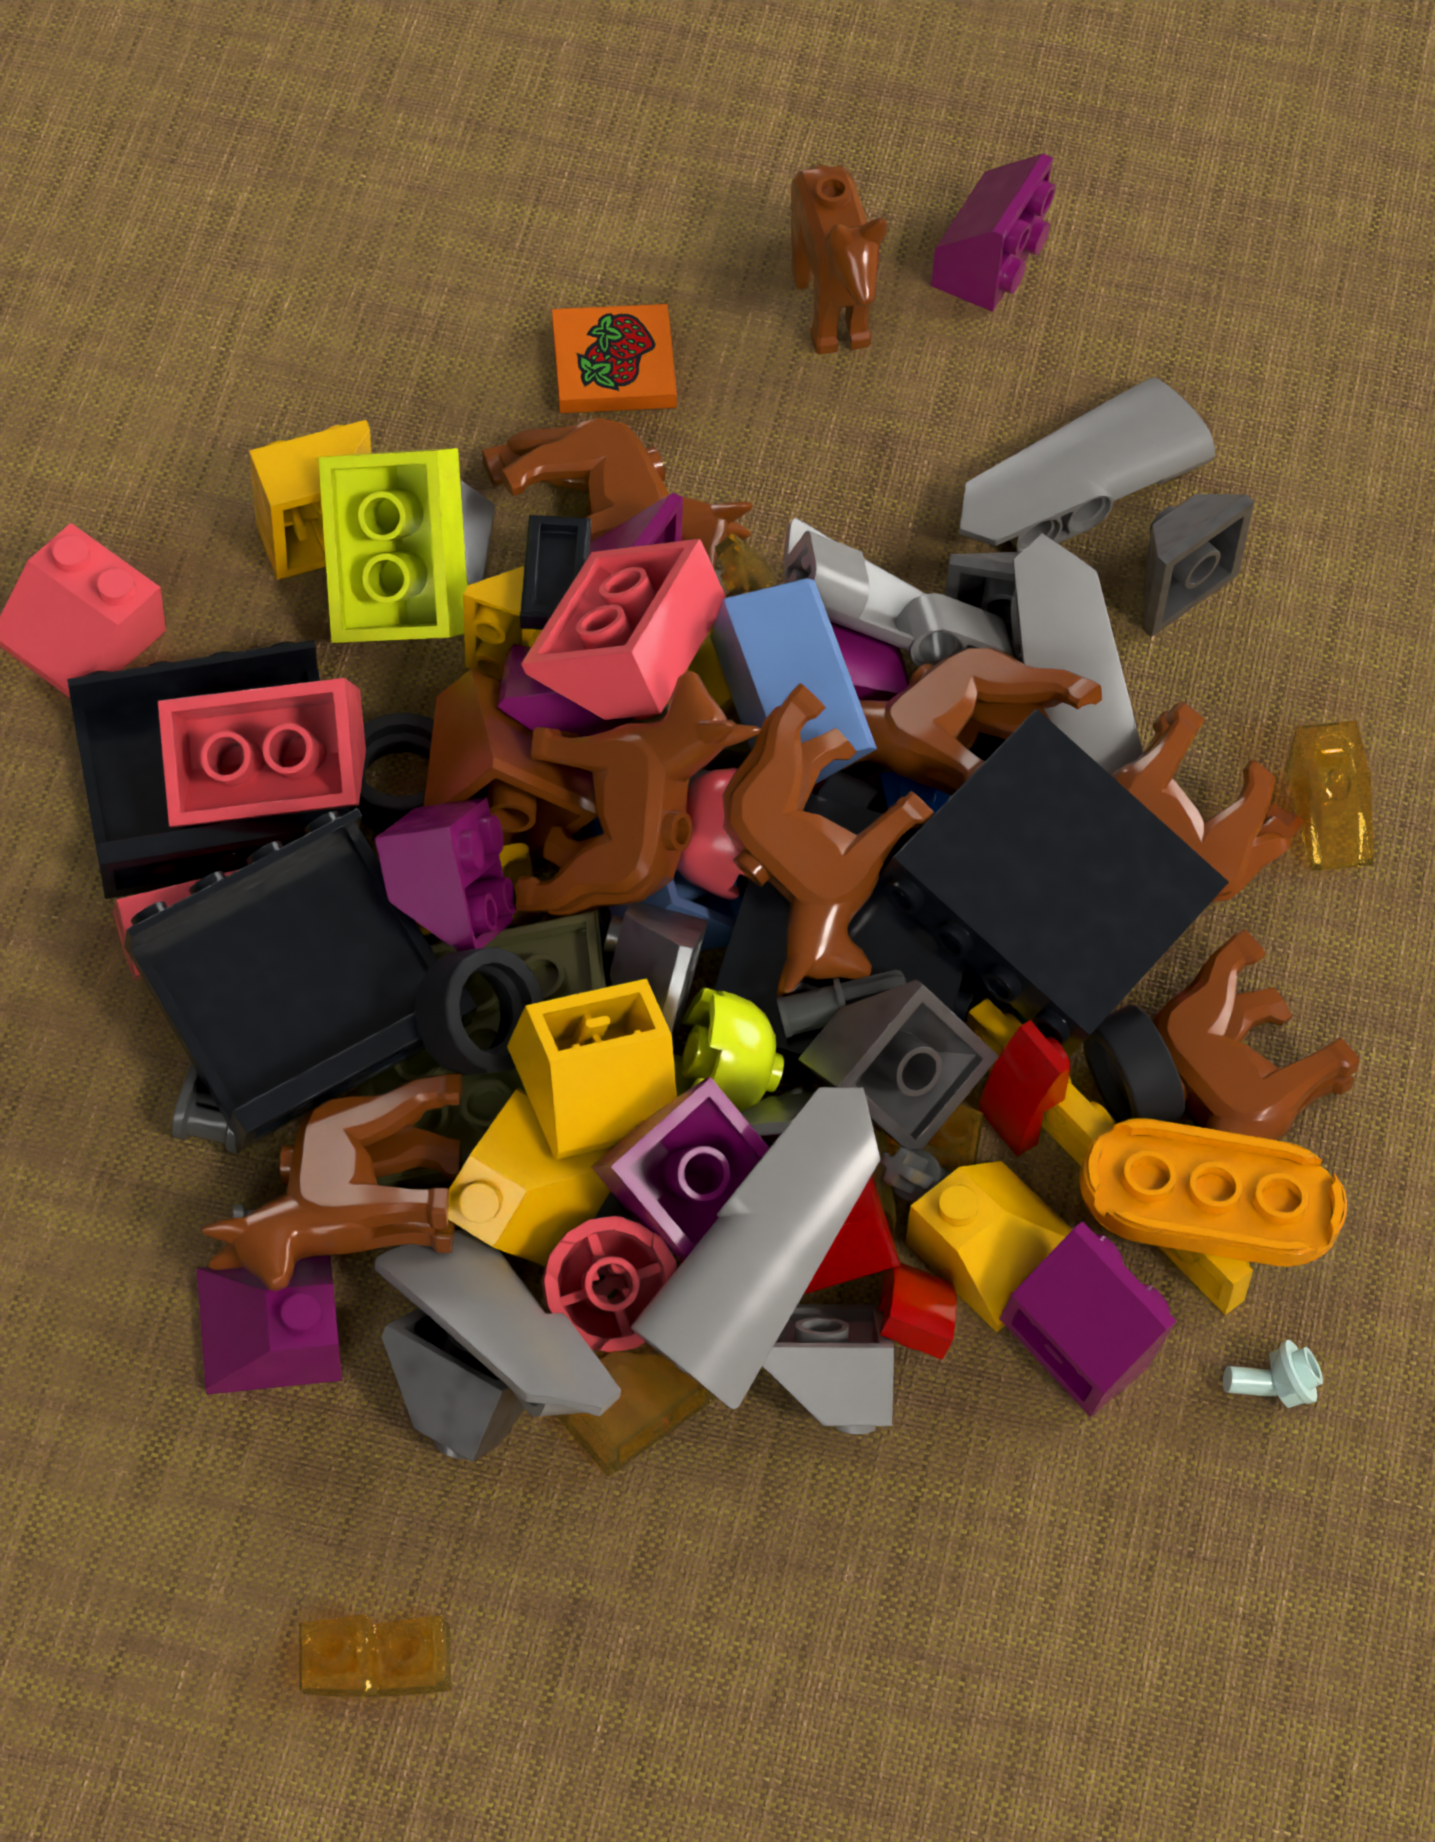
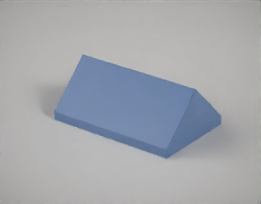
(783, 639)

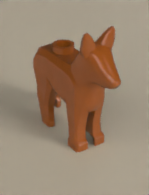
(838, 249)
(614, 470)
(939, 714)
(639, 799)
(1232, 841)
(802, 854)
(1226, 1080)
(334, 1188)

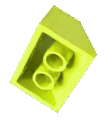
(393, 545)

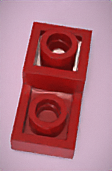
(1024, 1085)
(918, 1310)

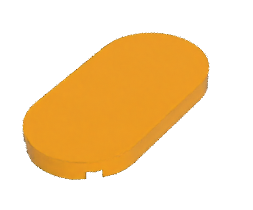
(1212, 1192)

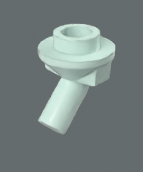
(1291, 1377)

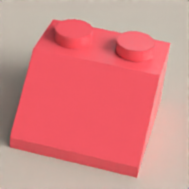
(79, 611)

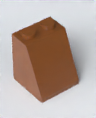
(488, 754)

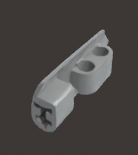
(1079, 470)
(884, 606)
(1065, 625)
(765, 1247)
(502, 1325)

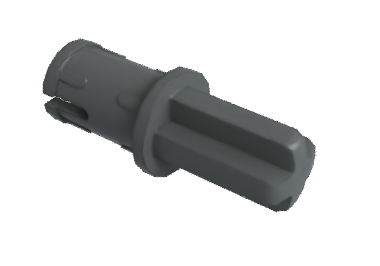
(817, 1007)
(912, 1172)

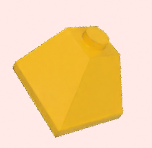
(517, 1191)
(983, 1234)

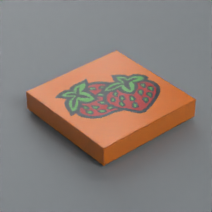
(614, 358)

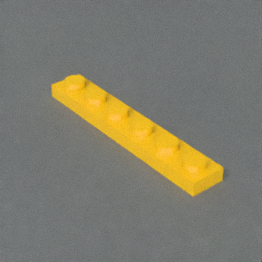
(1075, 1125)

